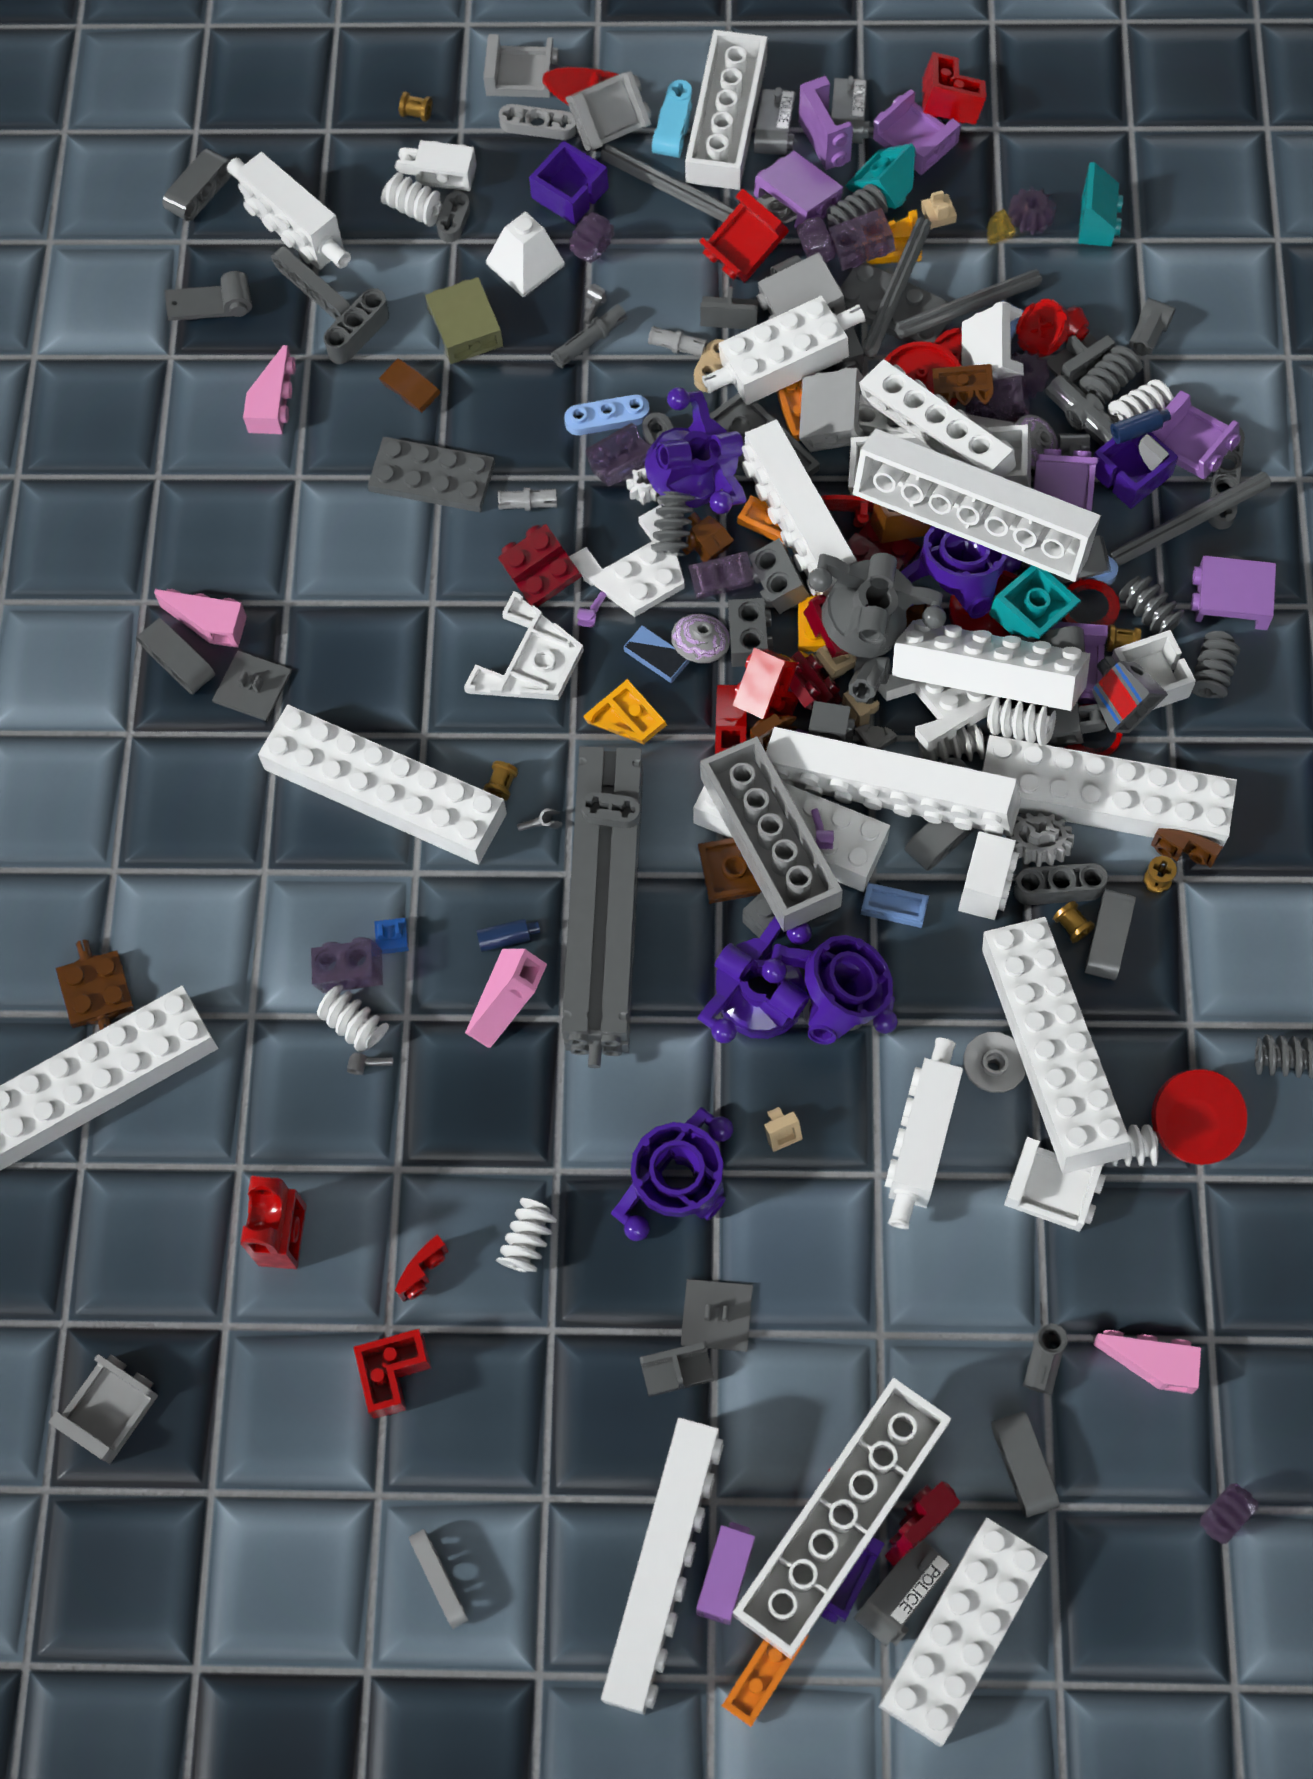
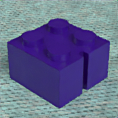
(568, 182)
(1127, 472)

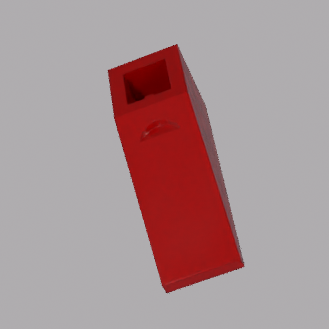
(730, 720)

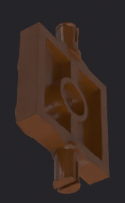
(94, 988)

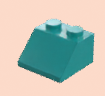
(1099, 208)
(1033, 603)

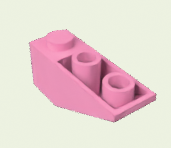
(267, 398)
(211, 618)
(505, 994)
(1162, 1364)

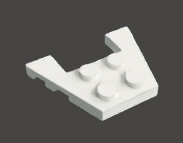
(638, 578)
(540, 663)
(949, 705)

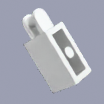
(439, 164)

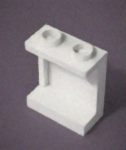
(988, 340)
(1050, 1195)

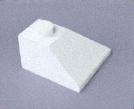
(524, 255)

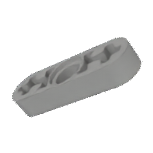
(544, 130)
(438, 1578)

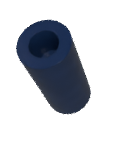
(1139, 425)
(506, 934)

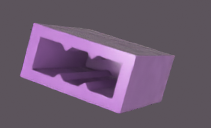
(726, 1573)

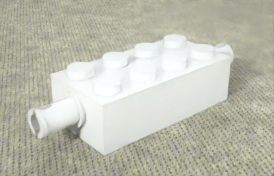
(290, 211)
(784, 350)
(925, 1133)

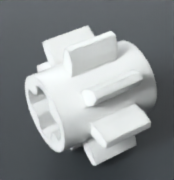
(641, 487)

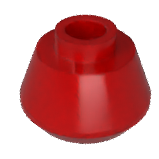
(1078, 323)

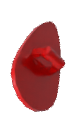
(570, 80)
(851, 504)

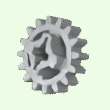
(1042, 839)

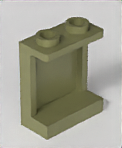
(464, 320)

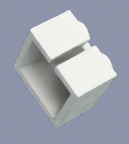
(1158, 657)
(989, 876)

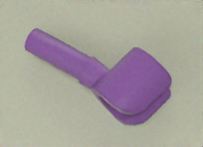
(588, 616)
(824, 838)

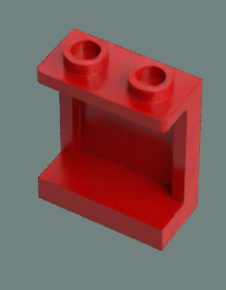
(744, 238)

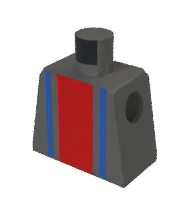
(1125, 694)

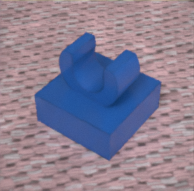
(392, 935)

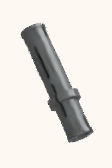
(584, 339)

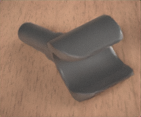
(598, 298)
(543, 820)
(358, 1061)

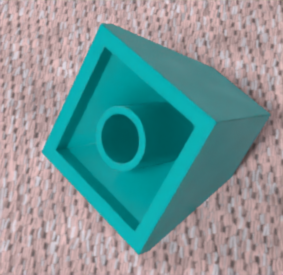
(890, 172)

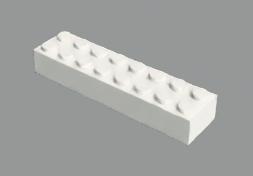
(975, 504)
(896, 782)
(383, 784)
(1113, 790)
(1055, 1046)
(100, 1073)
(841, 1518)
(661, 1566)

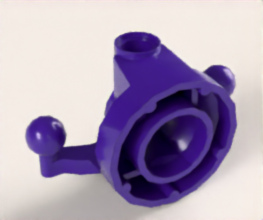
(697, 458)
(961, 569)
(845, 985)
(741, 1006)
(688, 1147)

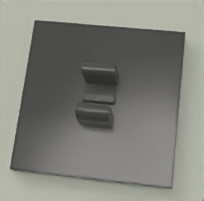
(252, 685)
(717, 1315)

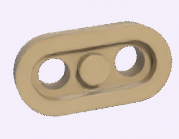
(708, 362)

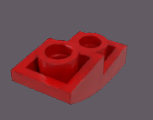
(413, 1279)

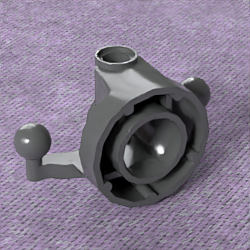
(885, 590)

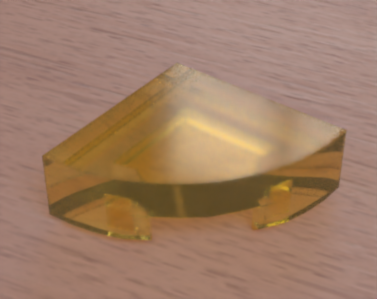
(999, 228)

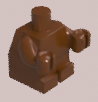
(707, 537)

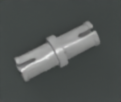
(676, 341)
(527, 499)

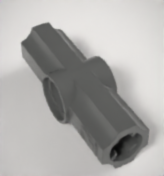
(1081, 409)

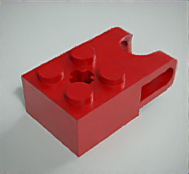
(273, 1223)

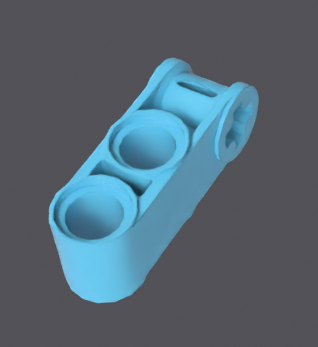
(673, 120)

